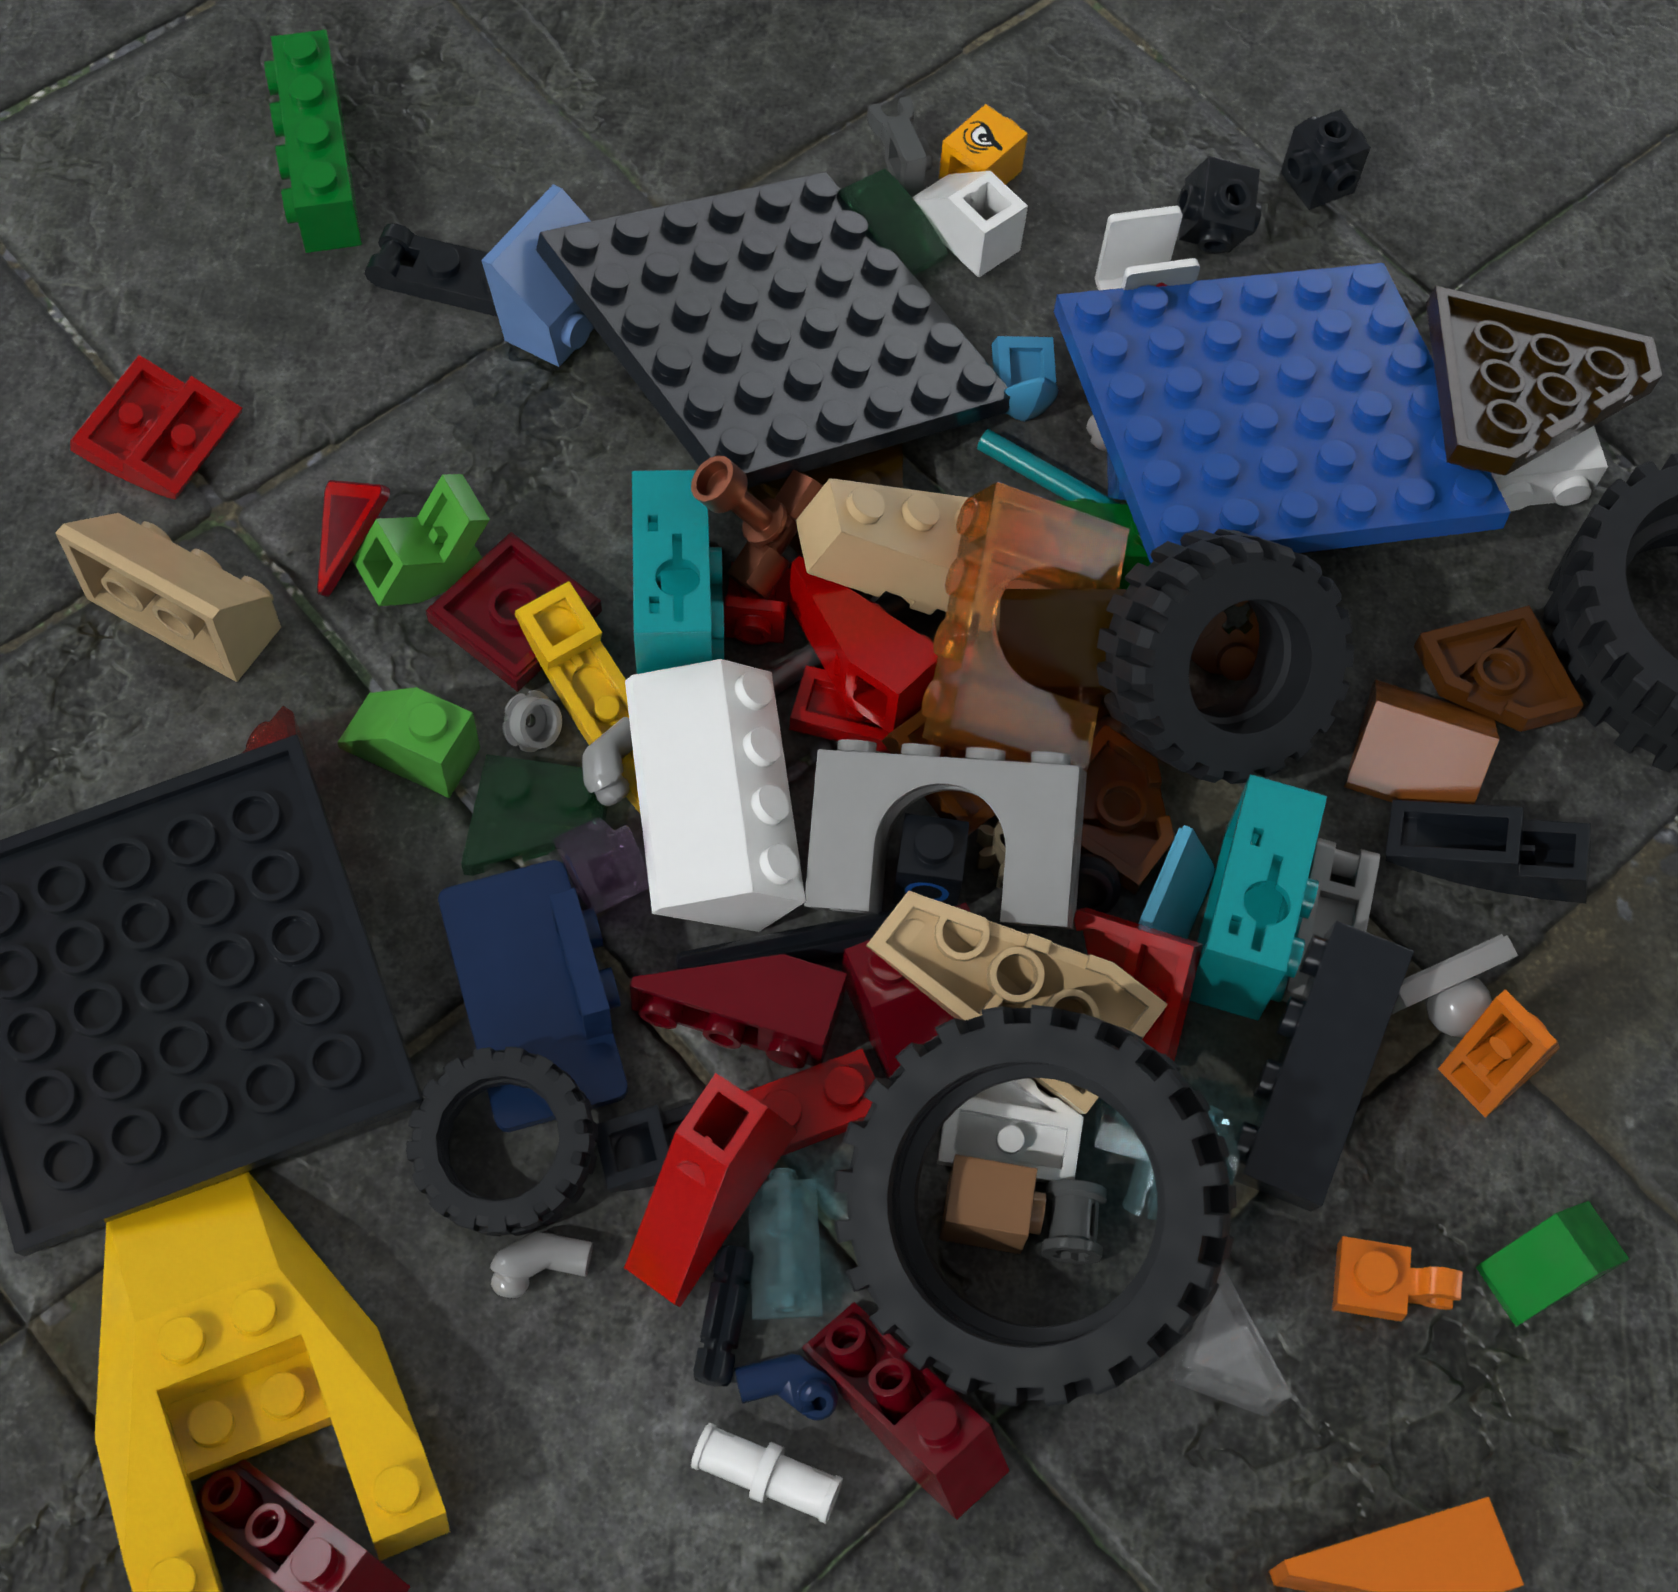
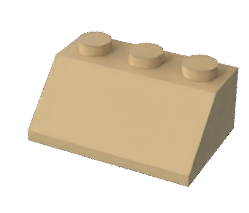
(171, 591)

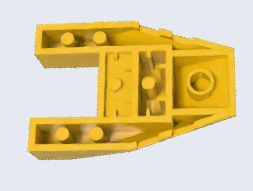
(223, 1347)

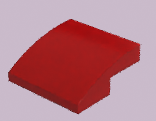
(155, 428)

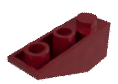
(756, 1002)
(910, 1411)
(287, 1537)

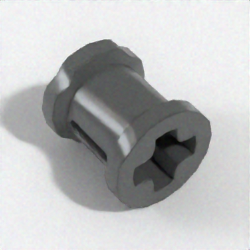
(1074, 1221)

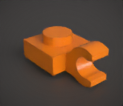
(1379, 1283)

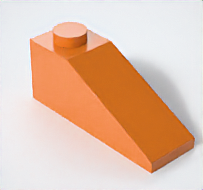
(1499, 1054)
(1435, 1553)

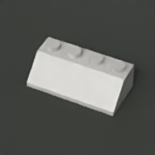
(714, 795)

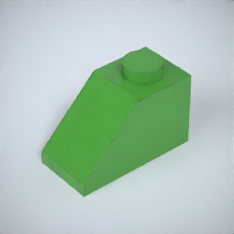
(414, 737)

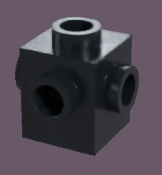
(1325, 159)
(1219, 205)

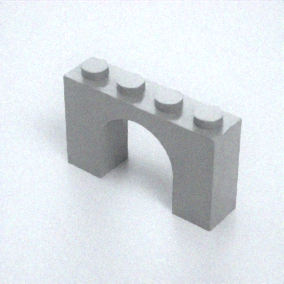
(866, 792)

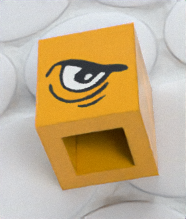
(985, 144)

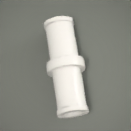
(766, 1472)

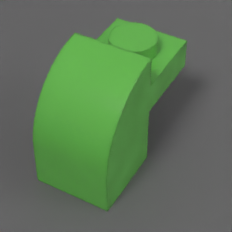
(424, 554)

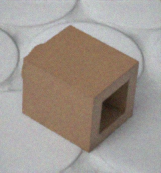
(991, 1204)

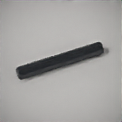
(811, 943)

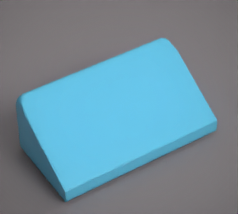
(1179, 886)

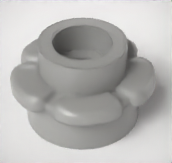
(543, 725)

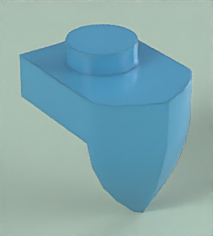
(1028, 372)

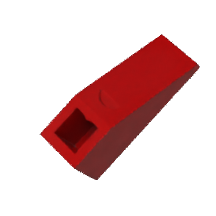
(867, 653)
(705, 1186)

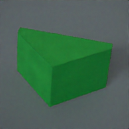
(1551, 1262)

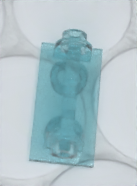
(785, 1248)

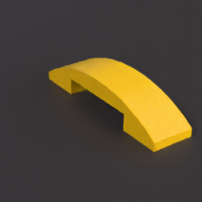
(578, 666)

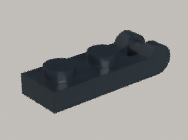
(440, 270)

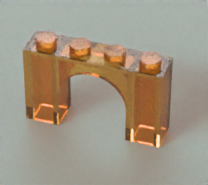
(974, 689)

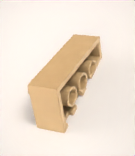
(884, 541)

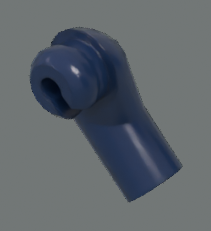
(793, 1380)

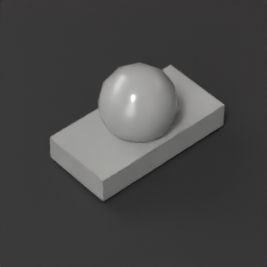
(1451, 989)

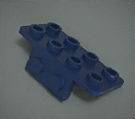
(535, 983)

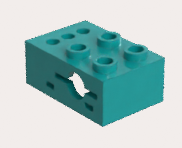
(671, 546)
(1259, 898)

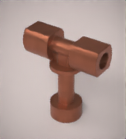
(766, 523)

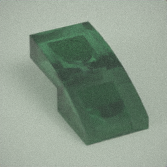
(895, 220)

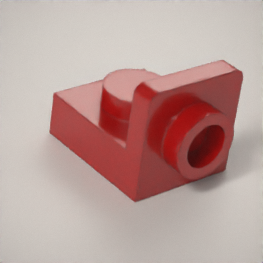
(753, 617)

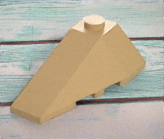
(983, 965)

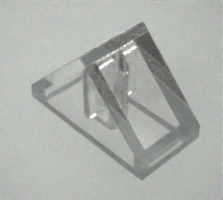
(1229, 1358)

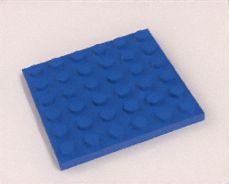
(1273, 410)

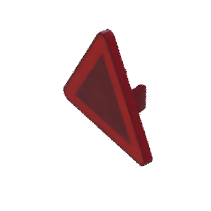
(346, 520)

